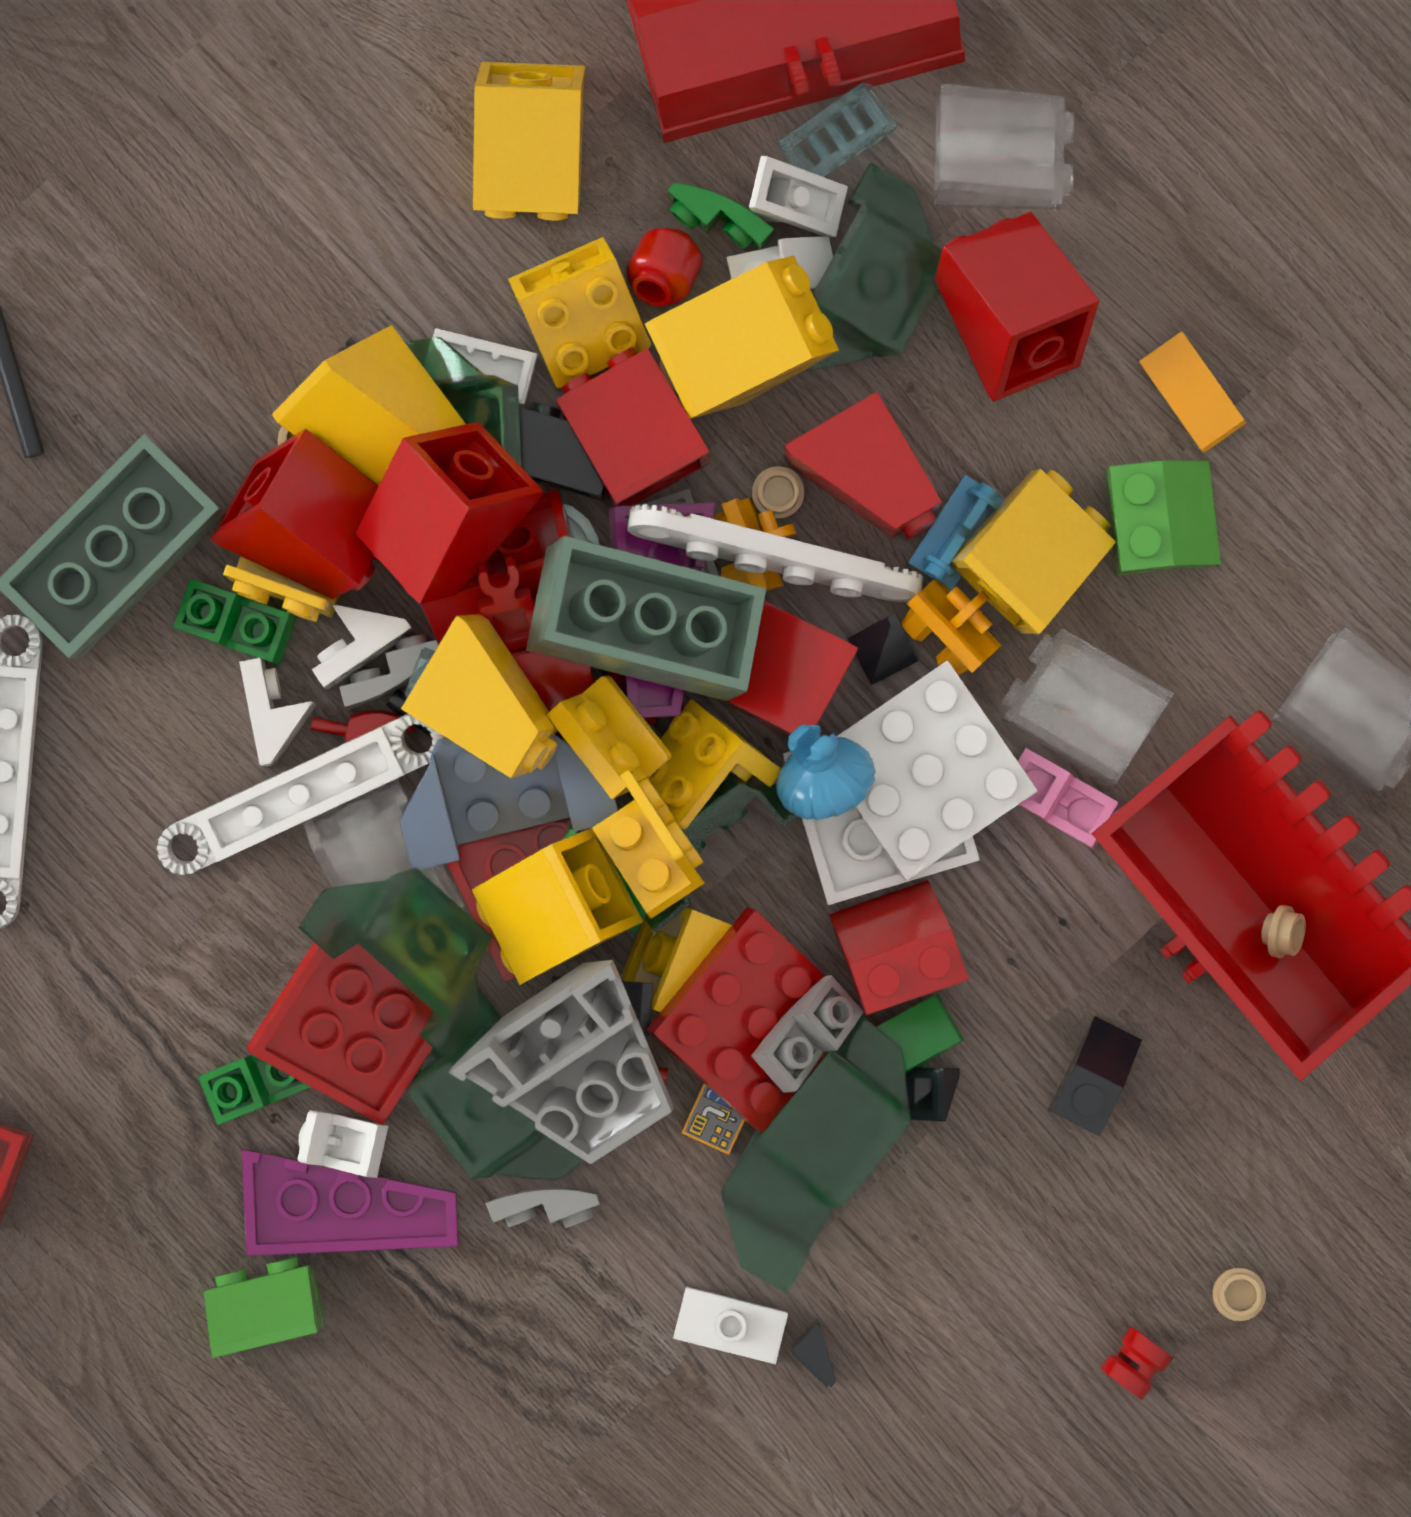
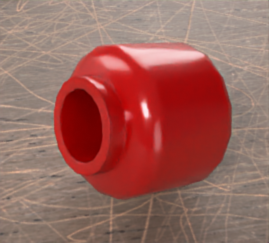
(664, 266)

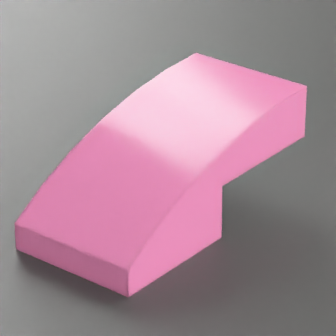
(1065, 800)

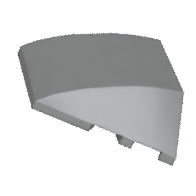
(573, 1063)

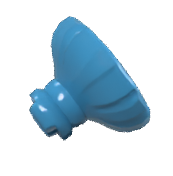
(823, 774)

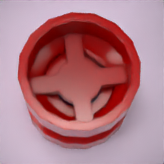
(1144, 1353)

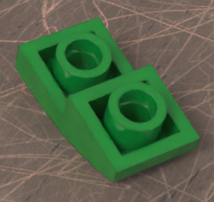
(705, 208)
(234, 621)
(923, 1032)
(246, 1087)

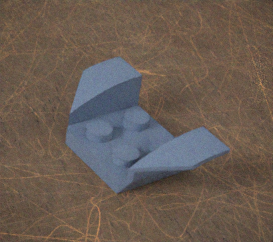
(471, 800)

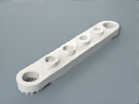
(761, 551)
(17, 735)
(296, 795)

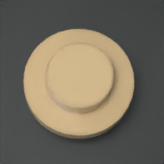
(779, 491)
(1283, 932)
(1239, 1294)

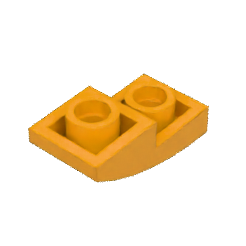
(1192, 392)

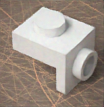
(342, 1143)

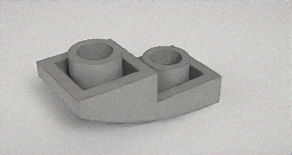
(371, 686)
(805, 1032)
(563, 1203)

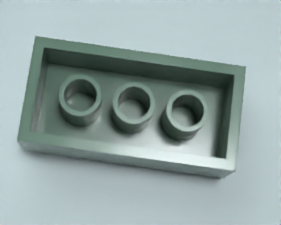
(110, 548)
(646, 619)

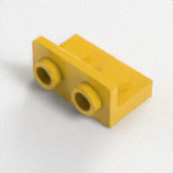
(609, 735)

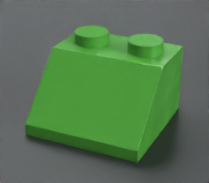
(1161, 516)
(263, 1308)

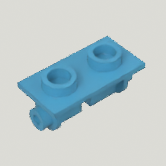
(955, 523)

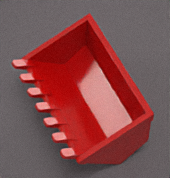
(756, 58)
(1227, 845)

